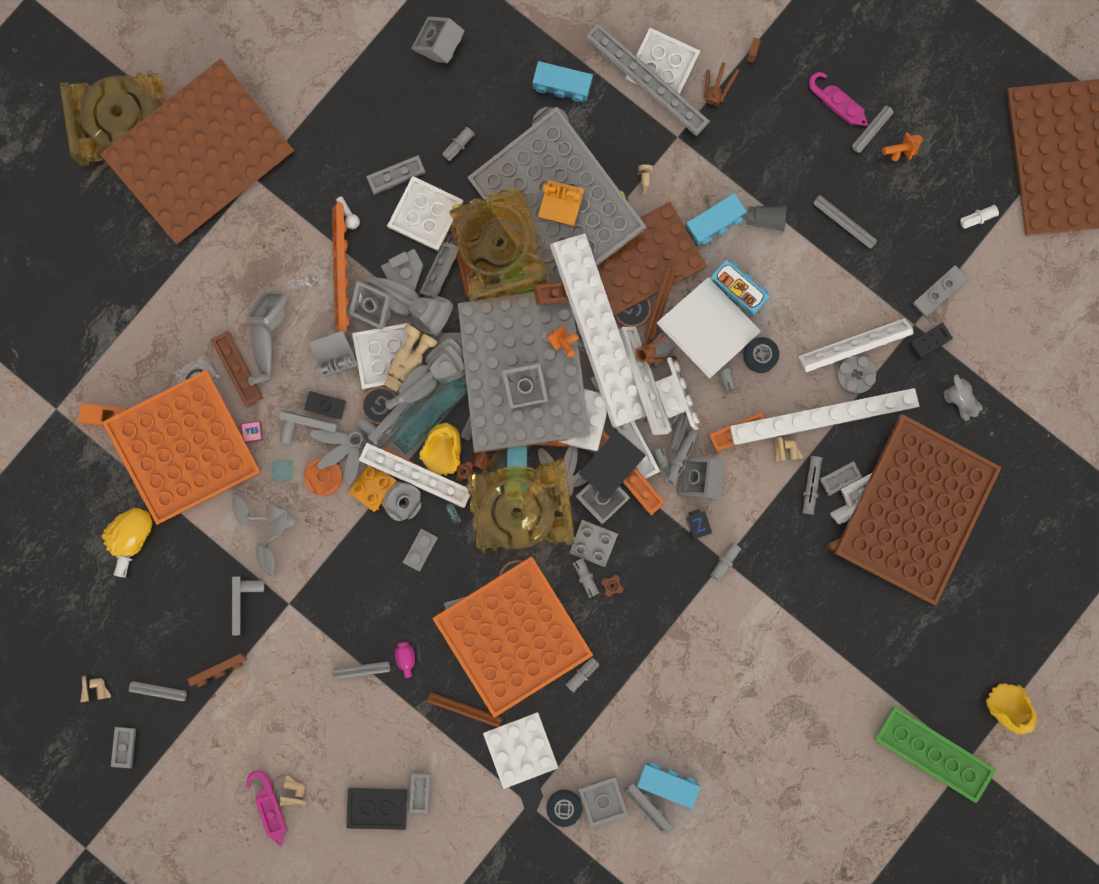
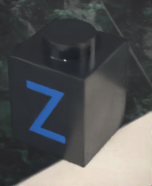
(698, 524)

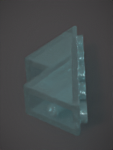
(430, 414)

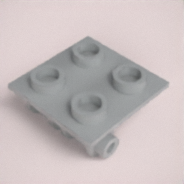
(333, 354)
(593, 543)

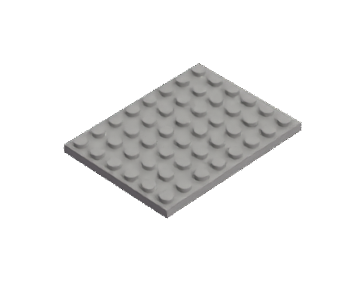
(558, 154)
(509, 334)

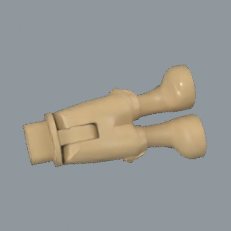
(405, 360)

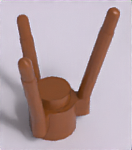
(713, 95)
(648, 351)
(482, 459)

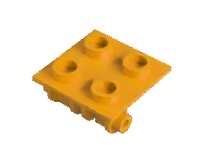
(561, 202)
(372, 487)

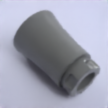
(767, 217)

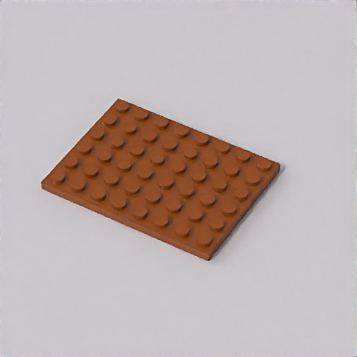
(197, 151)
(1057, 155)
(917, 510)

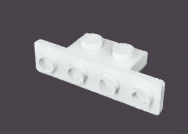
(674, 395)
(851, 496)

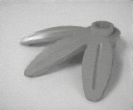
(338, 453)
(570, 463)

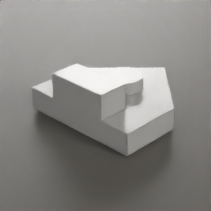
(404, 269)

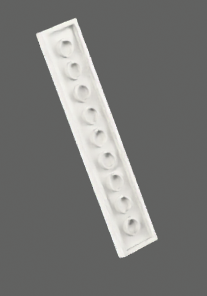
(598, 329)

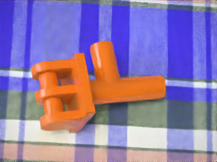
(909, 145)
(561, 338)

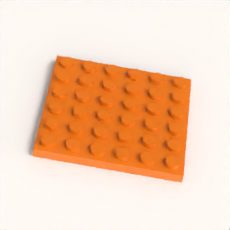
(181, 447)
(512, 636)

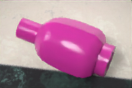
(405, 658)

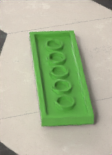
(935, 754)

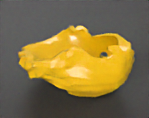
(442, 449)
(127, 532)
(1013, 708)

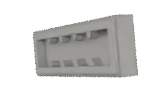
(940, 291)
(655, 814)

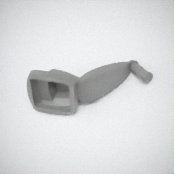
(427, 313)
(265, 315)
(443, 365)

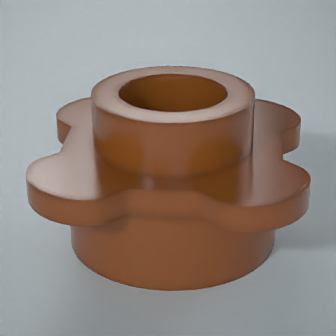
(468, 466)
(607, 584)

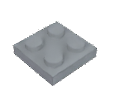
(603, 801)

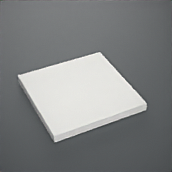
(708, 327)

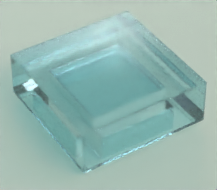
(282, 470)
(453, 513)

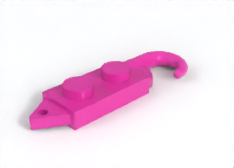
(839, 102)
(269, 808)

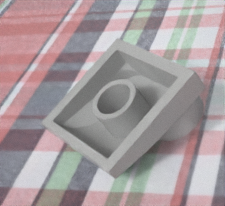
(370, 305)
(525, 384)
(600, 506)

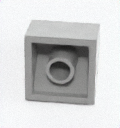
(438, 39)
(702, 478)

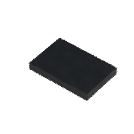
(612, 464)
(376, 808)

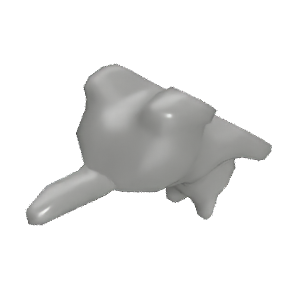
(963, 397)

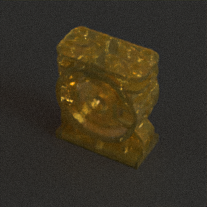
(104, 100)
(469, 222)
(516, 528)

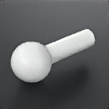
(351, 219)

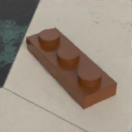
(218, 670)

